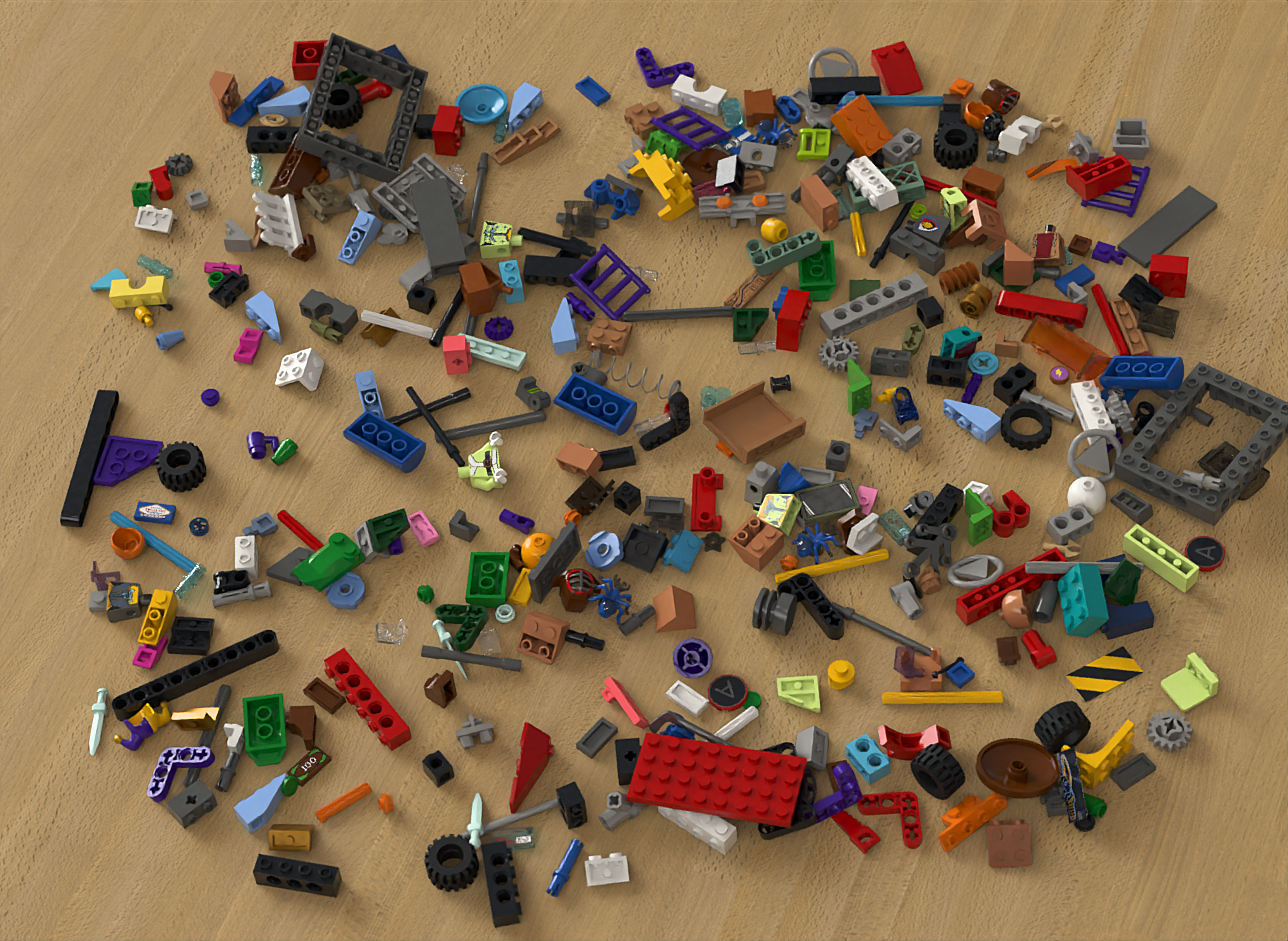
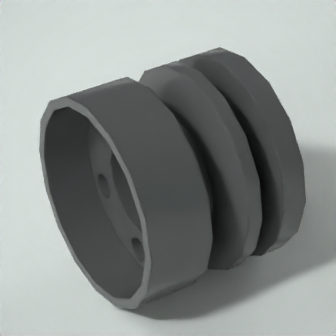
(778, 612)

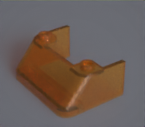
(1066, 347)

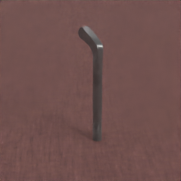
(669, 716)

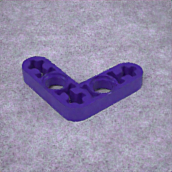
(656, 73)
(170, 761)
(841, 799)

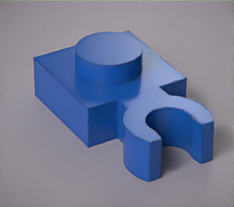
(778, 304)

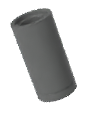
(1046, 602)

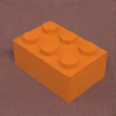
(861, 127)

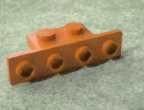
(969, 817)

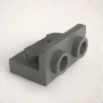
(890, 362)

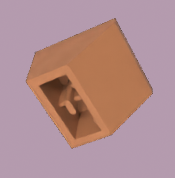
(224, 94)
(757, 542)
(542, 636)

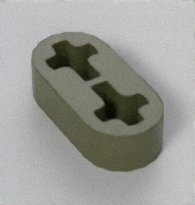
(909, 338)

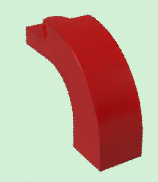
(908, 746)

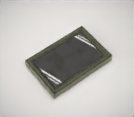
(827, 501)

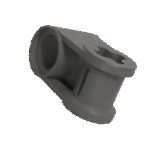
(589, 373)

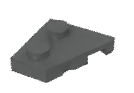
(283, 568)

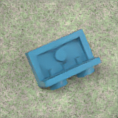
(683, 550)

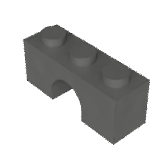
(929, 256)
(317, 304)

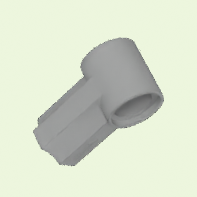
(360, 200)
(905, 596)

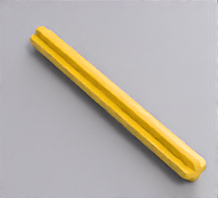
(835, 565)
(942, 697)

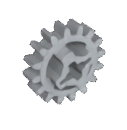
(838, 353)
(1120, 413)
(1169, 731)

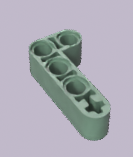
(784, 253)

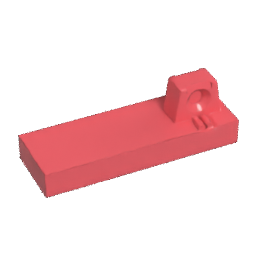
(616, 691)

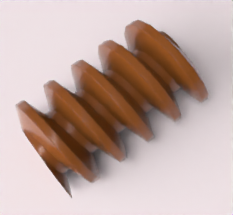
(958, 276)

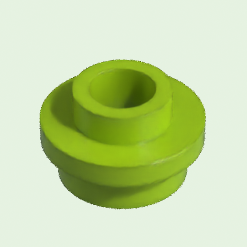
(917, 210)

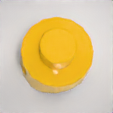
(841, 674)

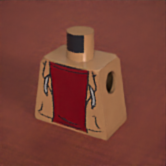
(1047, 248)

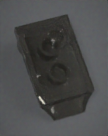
(1220, 458)

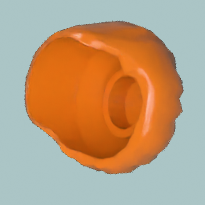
(975, 114)
(127, 542)

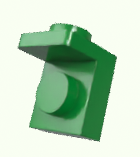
(141, 193)

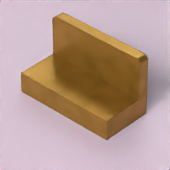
(380, 333)
(196, 719)
(290, 837)

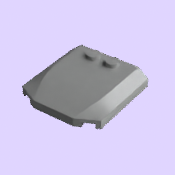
(397, 194)

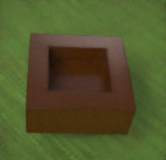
(1080, 245)

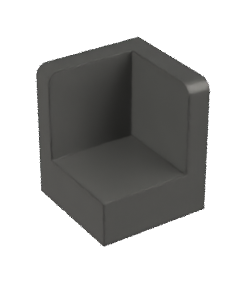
(462, 528)

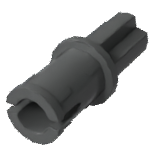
(636, 620)
(227, 772)

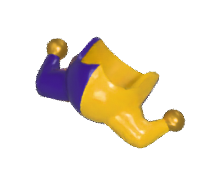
(144, 725)

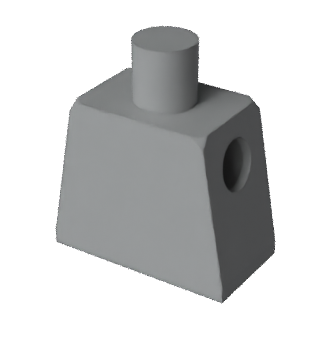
(762, 478)

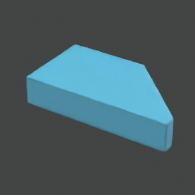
(105, 281)

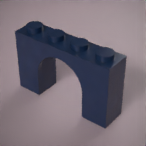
(1125, 619)

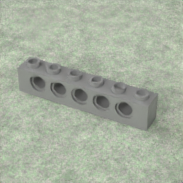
(874, 306)

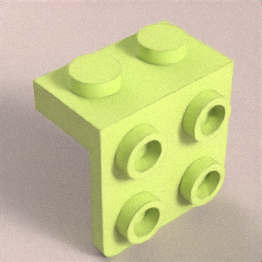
(1191, 684)

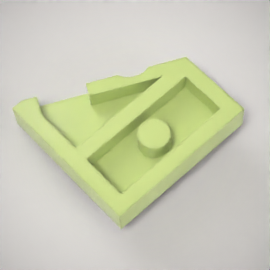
(800, 691)

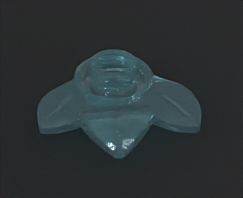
(711, 396)

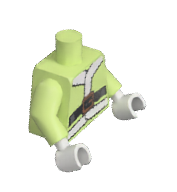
(485, 466)

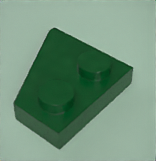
(748, 323)

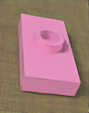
(867, 498)
(423, 529)

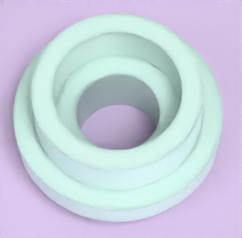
(505, 609)

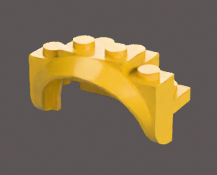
(666, 177)

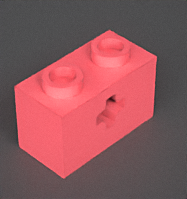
(457, 354)

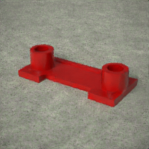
(704, 501)

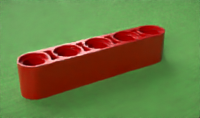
(1028, 306)

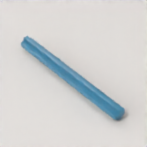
(899, 100)
(154, 542)

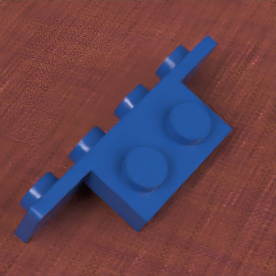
(259, 95)

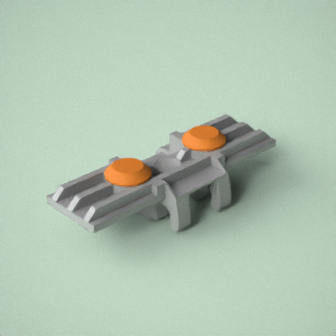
(742, 206)

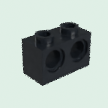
(946, 371)
(1011, 385)
(572, 805)

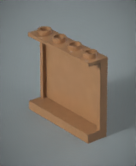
(752, 423)

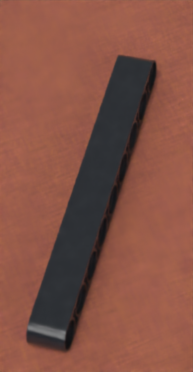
(91, 449)
(204, 671)

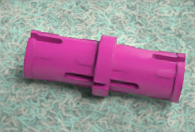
(210, 267)

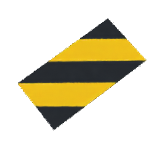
(1104, 673)

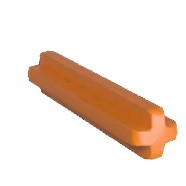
(343, 802)

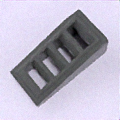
(1141, 514)

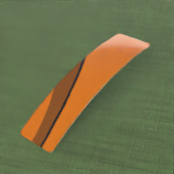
(1050, 167)

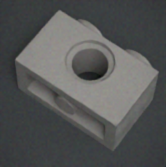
(751, 149)

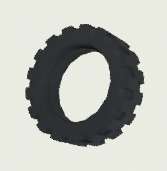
(1026, 441)

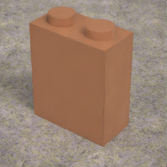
(819, 203)

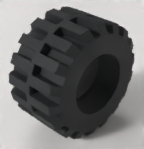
(343, 106)
(956, 145)
(185, 477)
(1062, 726)
(937, 771)
(456, 876)

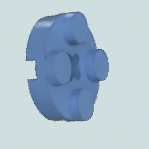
(610, 557)
(346, 600)

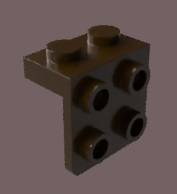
(589, 496)

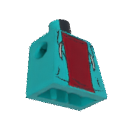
(960, 343)

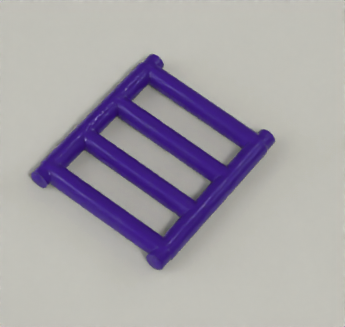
(687, 138)
(1134, 198)
(602, 303)

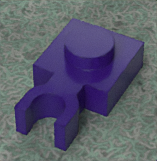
(1106, 252)

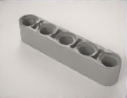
(421, 273)

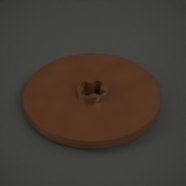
(697, 163)

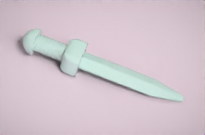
(446, 640)
(99, 710)
(476, 828)

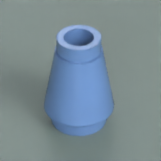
(168, 339)

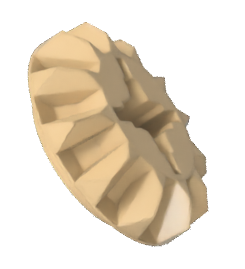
(273, 120)

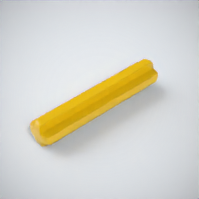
(858, 234)

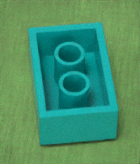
(1082, 600)

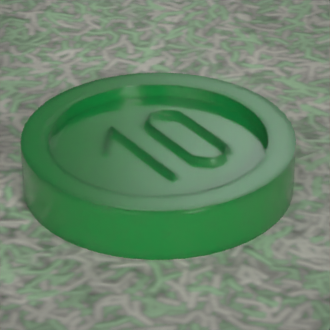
(753, 699)
(289, 786)

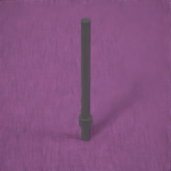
(482, 169)
(850, 614)

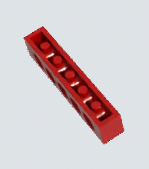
(989, 597)
(341, 663)

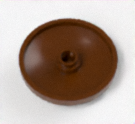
(1017, 768)

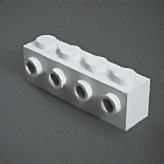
(872, 183)
(1091, 408)
(706, 827)

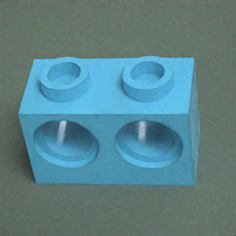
(510, 275)
(864, 760)

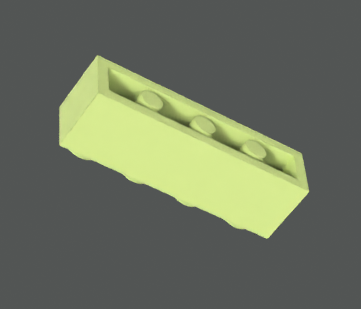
(1161, 558)

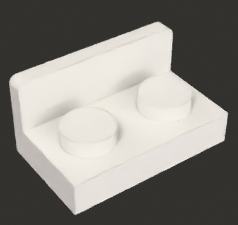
(155, 220)
(864, 535)
(247, 556)
(606, 870)

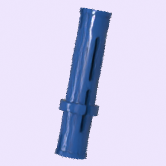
(561, 874)

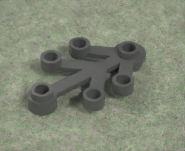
(932, 548)

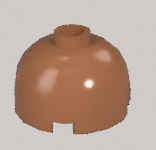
(1016, 610)

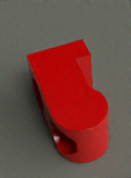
(161, 182)

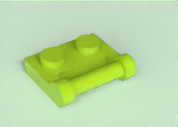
(820, 144)

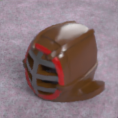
(1000, 97)
(575, 597)

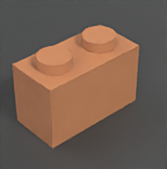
(579, 459)

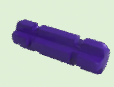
(971, 388)

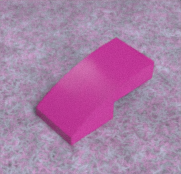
(249, 346)
(149, 655)

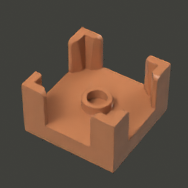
(987, 222)
(926, 665)

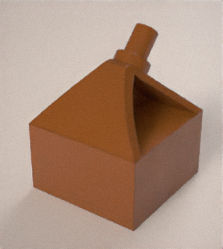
(481, 287)

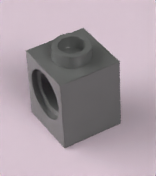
(837, 456)

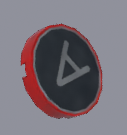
(1205, 553)
(727, 692)

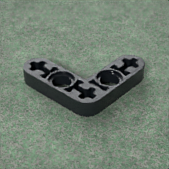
(677, 425)

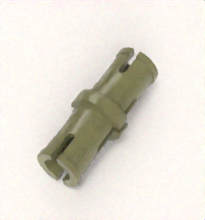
(327, 331)

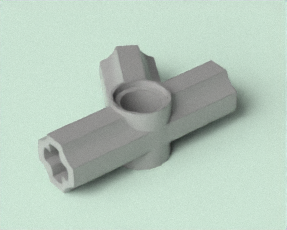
(619, 810)

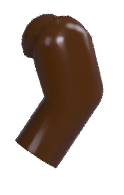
(515, 556)

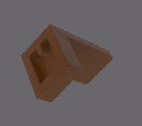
(845, 525)

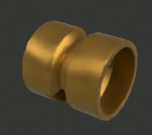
(976, 301)

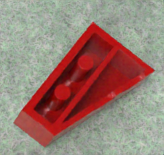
(1099, 177)
(792, 319)

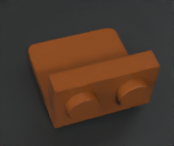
(1009, 844)

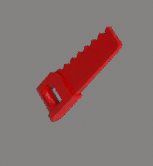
(856, 831)

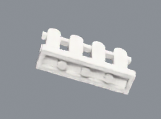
(284, 213)

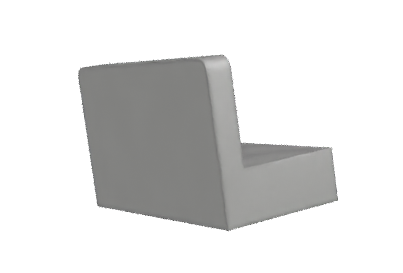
(366, 543)
(813, 745)

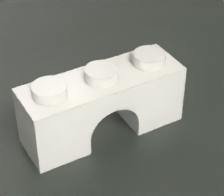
(685, 92)
(1018, 134)

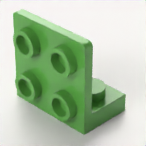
(665, 144)
(860, 389)
(980, 518)

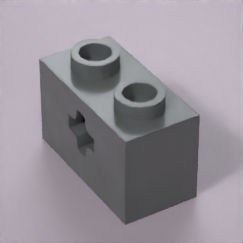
(192, 804)

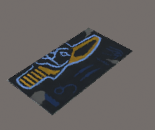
(1072, 785)

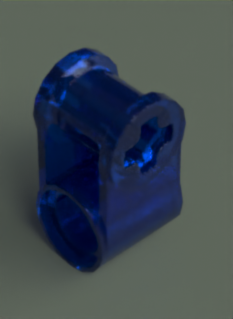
(904, 407)

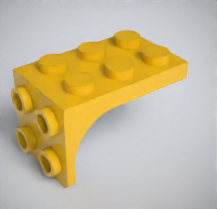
(1096, 766)

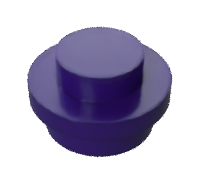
(210, 397)

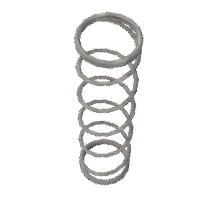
(671, 390)

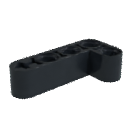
(806, 590)

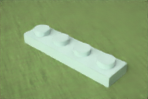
(496, 353)

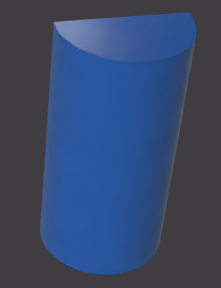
(1143, 373)
(597, 404)
(386, 441)

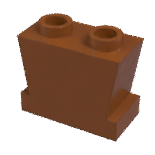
(759, 107)

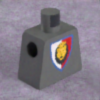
(931, 228)

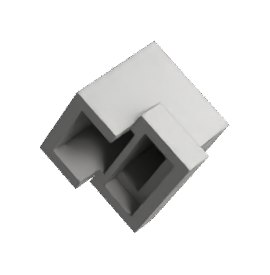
(1131, 138)

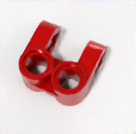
(1017, 517)

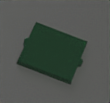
(862, 287)

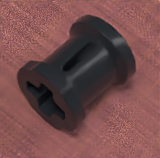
(786, 386)

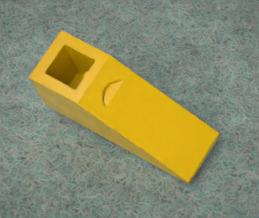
(158, 617)

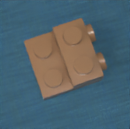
(640, 116)
(609, 336)

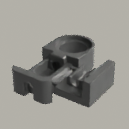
(1053, 801)

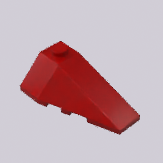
(535, 755)

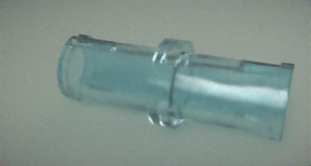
(501, 127)
(256, 170)
(154, 266)
(189, 581)

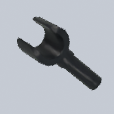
(912, 580)

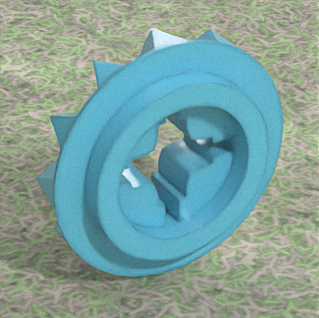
(983, 357)

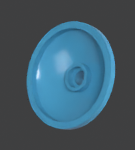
(482, 103)

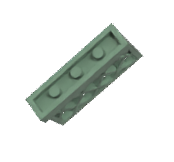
(905, 191)

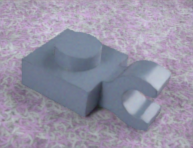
(864, 421)
(261, 525)

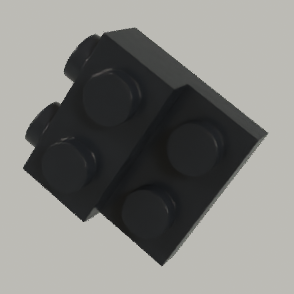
(643, 547)

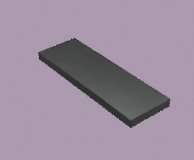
(1167, 226)

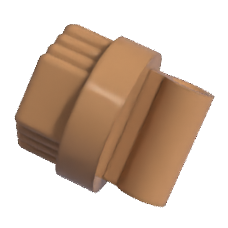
(929, 581)

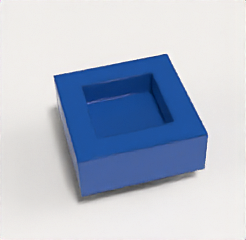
(960, 674)

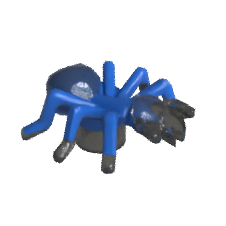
(772, 134)
(812, 544)
(610, 602)

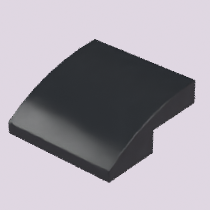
(191, 636)

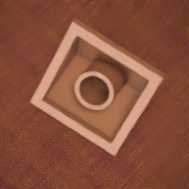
(1017, 265)
(674, 610)

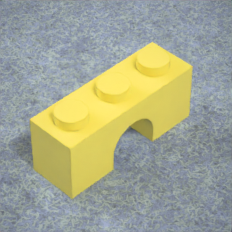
(152, 293)

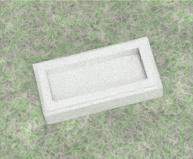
(687, 698)

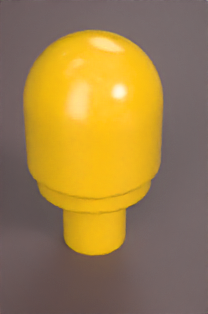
(144, 315)
(886, 396)

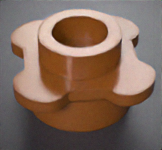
(321, 175)

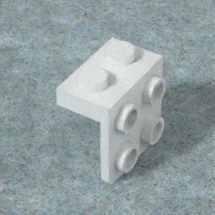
(303, 367)

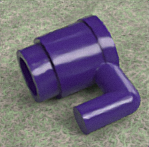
(257, 444)

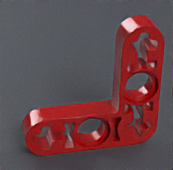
(899, 807)

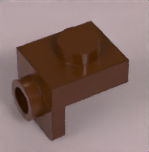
(306, 250)
(1008, 650)

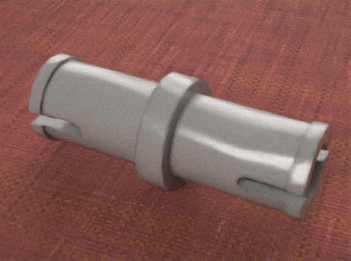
(1202, 480)

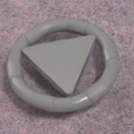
(831, 67)
(1094, 456)
(976, 571)

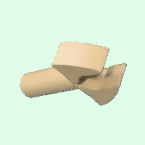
(1052, 122)
(1066, 550)

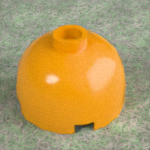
(534, 547)

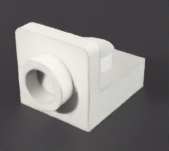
(982, 490)
(235, 736)

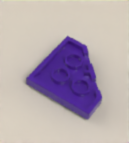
(125, 458)

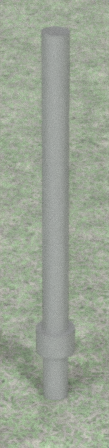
(515, 817)

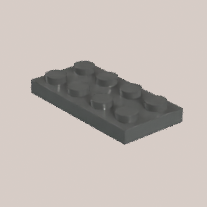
(554, 561)

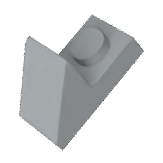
(237, 239)

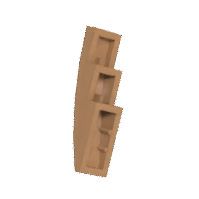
(522, 144)

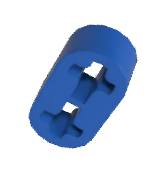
(785, 111)

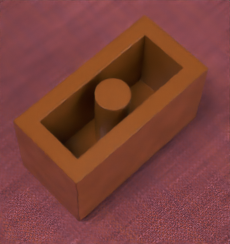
(983, 183)

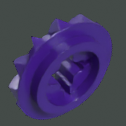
(506, 328)

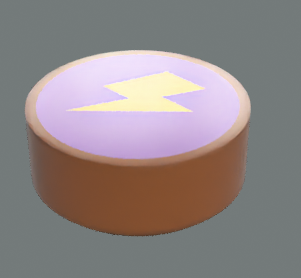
(1059, 375)

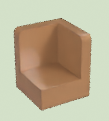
(1005, 347)

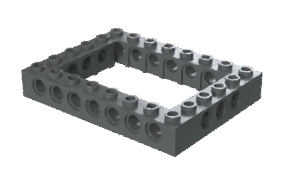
(379, 67)
(1204, 504)

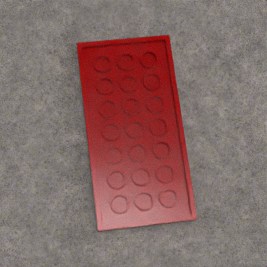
(717, 779)

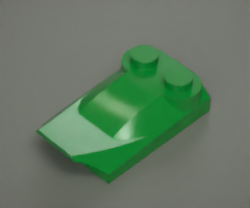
(818, 273)
(329, 562)
(487, 579)
(265, 728)

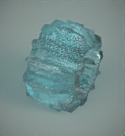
(731, 112)

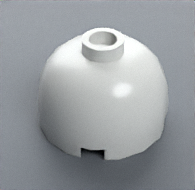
(1089, 493)

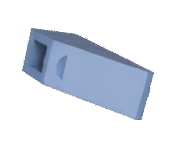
(524, 103)
(288, 105)
(360, 237)
(262, 310)
(562, 330)
(369, 393)
(975, 419)
(260, 806)

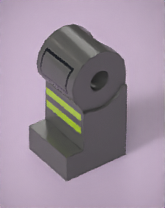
(532, 394)

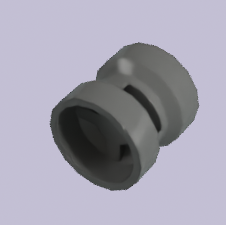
(996, 154)

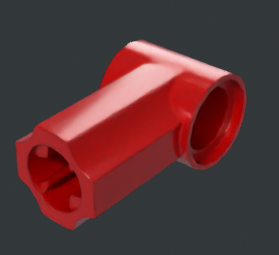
(374, 90)
(1040, 653)

